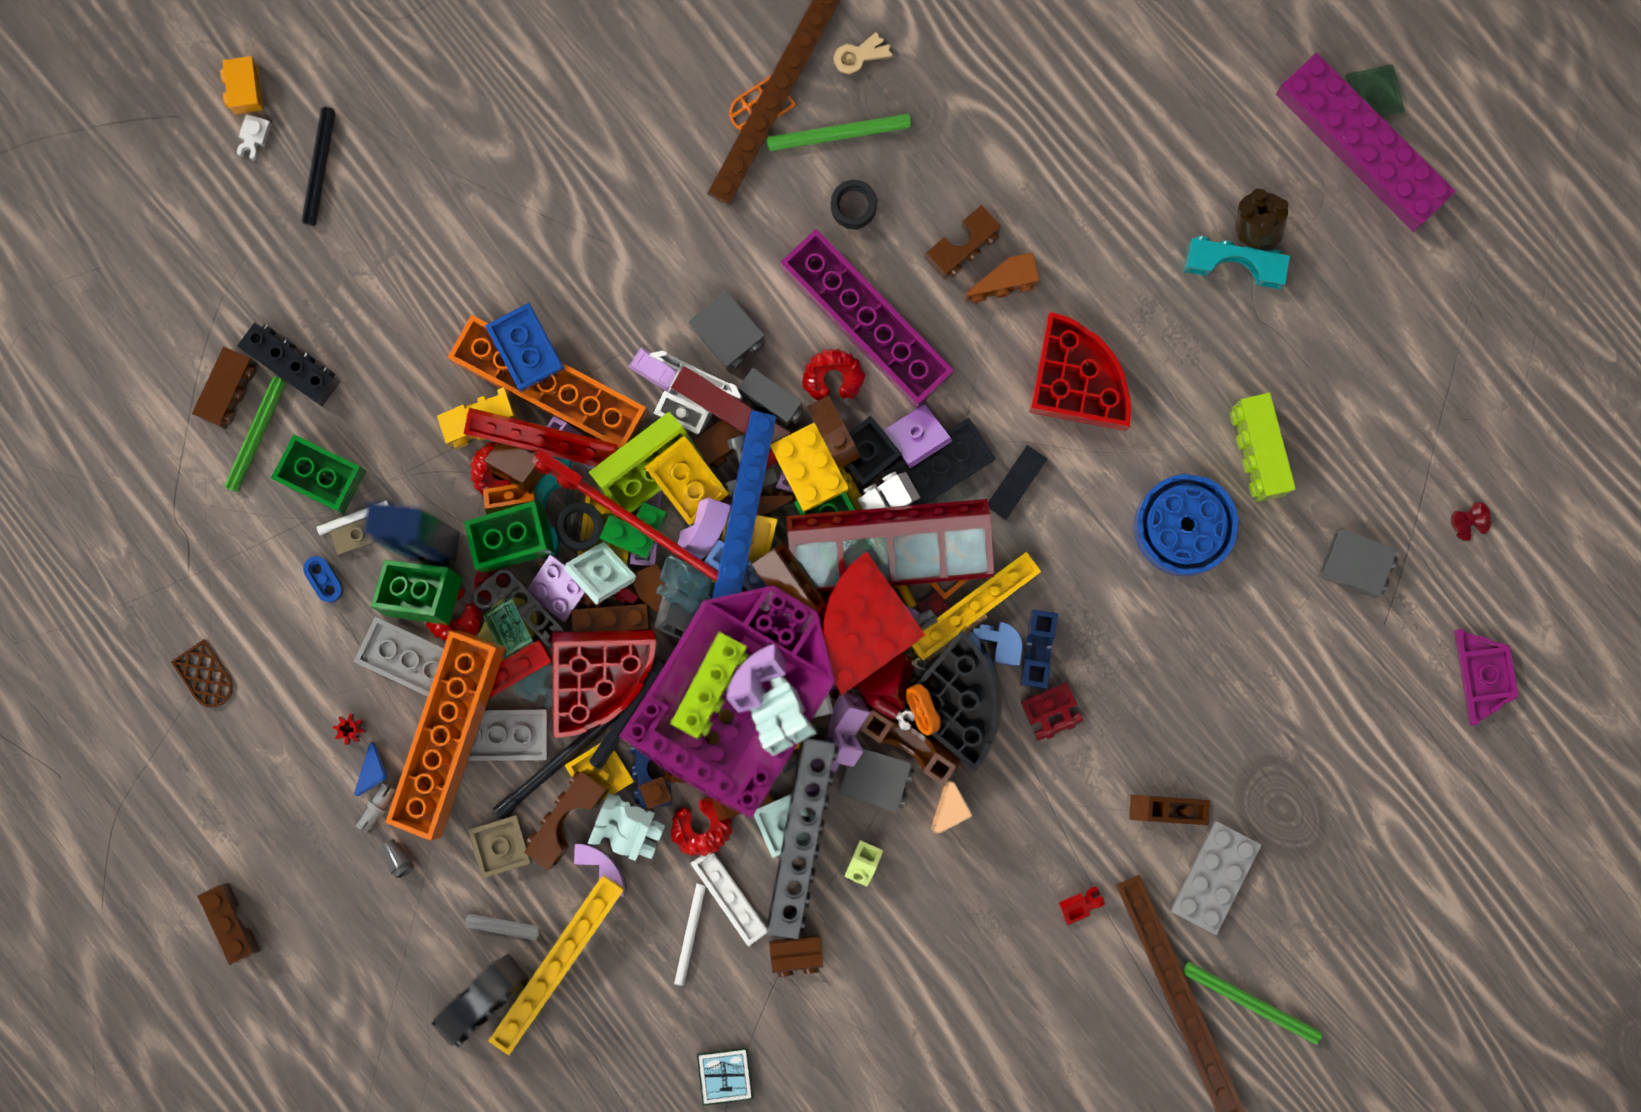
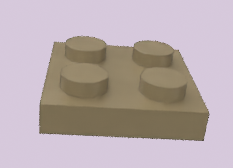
(499, 846)

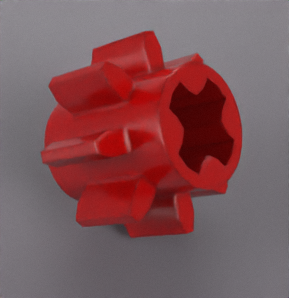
(352, 735)

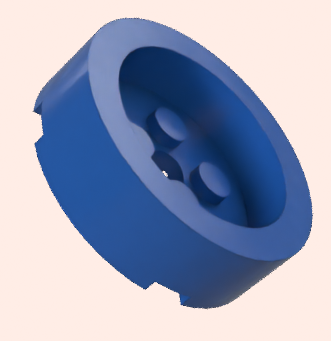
(1160, 531)

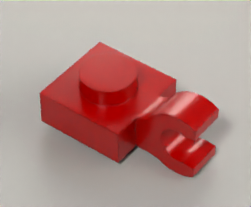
(1078, 906)

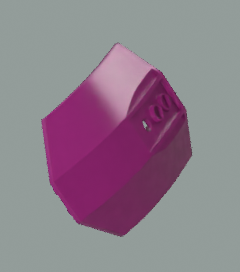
(737, 767)

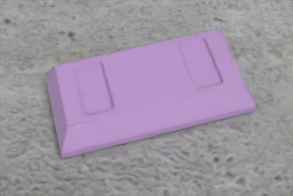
(652, 369)

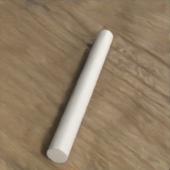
(690, 934)

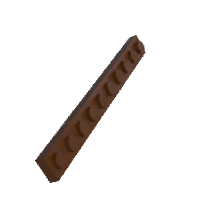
(772, 100)
(1179, 995)

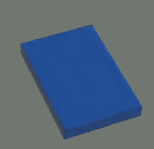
(524, 347)

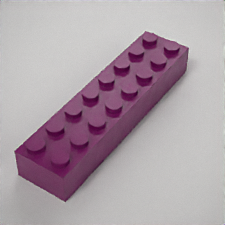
(1364, 142)
(866, 318)

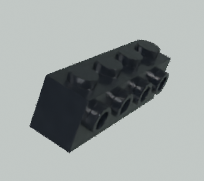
(288, 364)

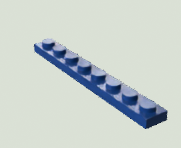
(744, 504)

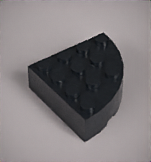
(966, 697)
(480, 1000)

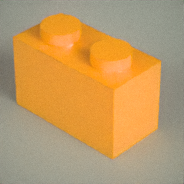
(242, 85)

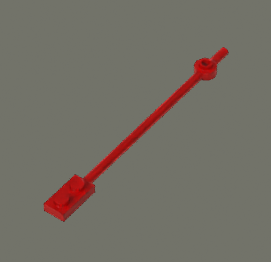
(569, 479)

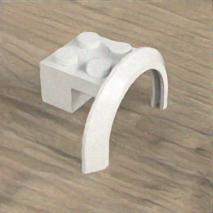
(687, 412)

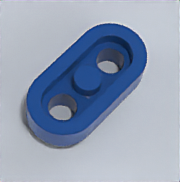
(323, 580)

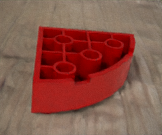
(1079, 377)
(865, 624)
(596, 676)

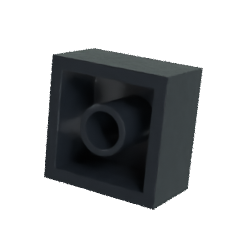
(876, 452)

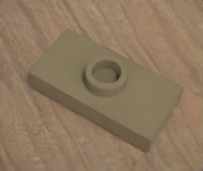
(350, 538)

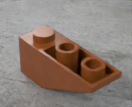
(1012, 275)

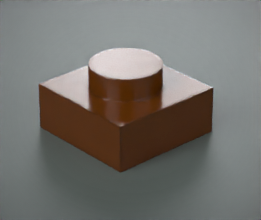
(655, 793)

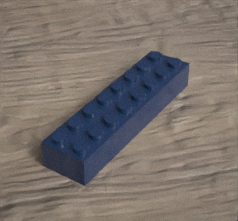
(411, 533)

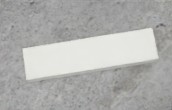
(730, 898)

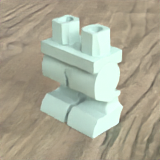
(785, 708)
(626, 828)

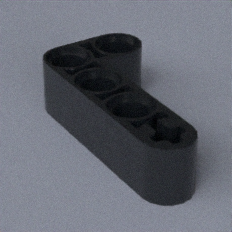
(525, 611)

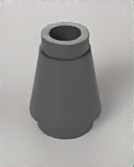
(397, 859)

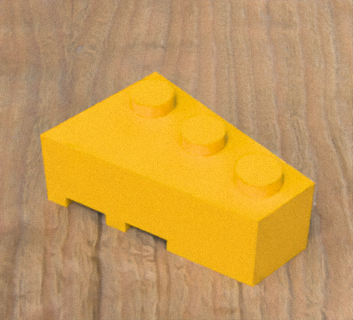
(454, 420)

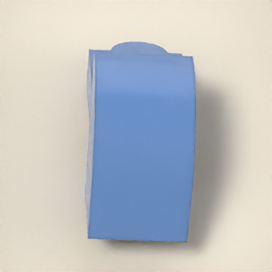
(1007, 640)

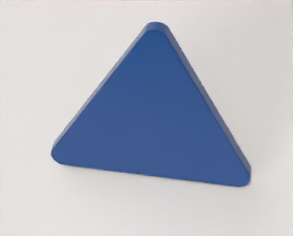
(371, 772)

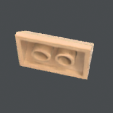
(950, 809)

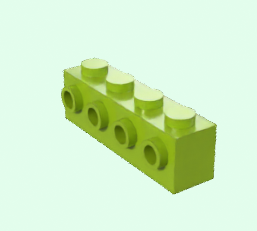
(709, 686)

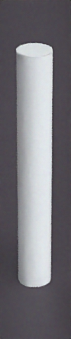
(343, 521)

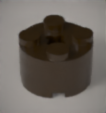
(1261, 219)

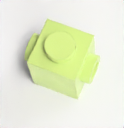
(863, 863)

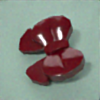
(1478, 515)

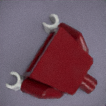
(888, 685)

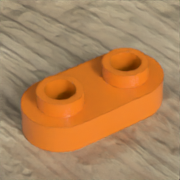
(923, 709)

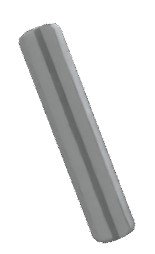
(502, 926)

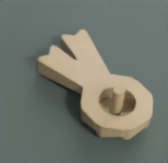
(850, 58)

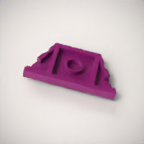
(1485, 674)

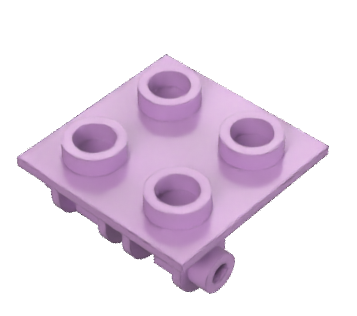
(556, 589)

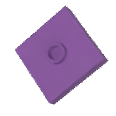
(918, 435)

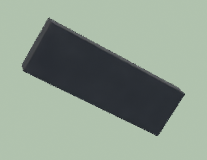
(1016, 482)

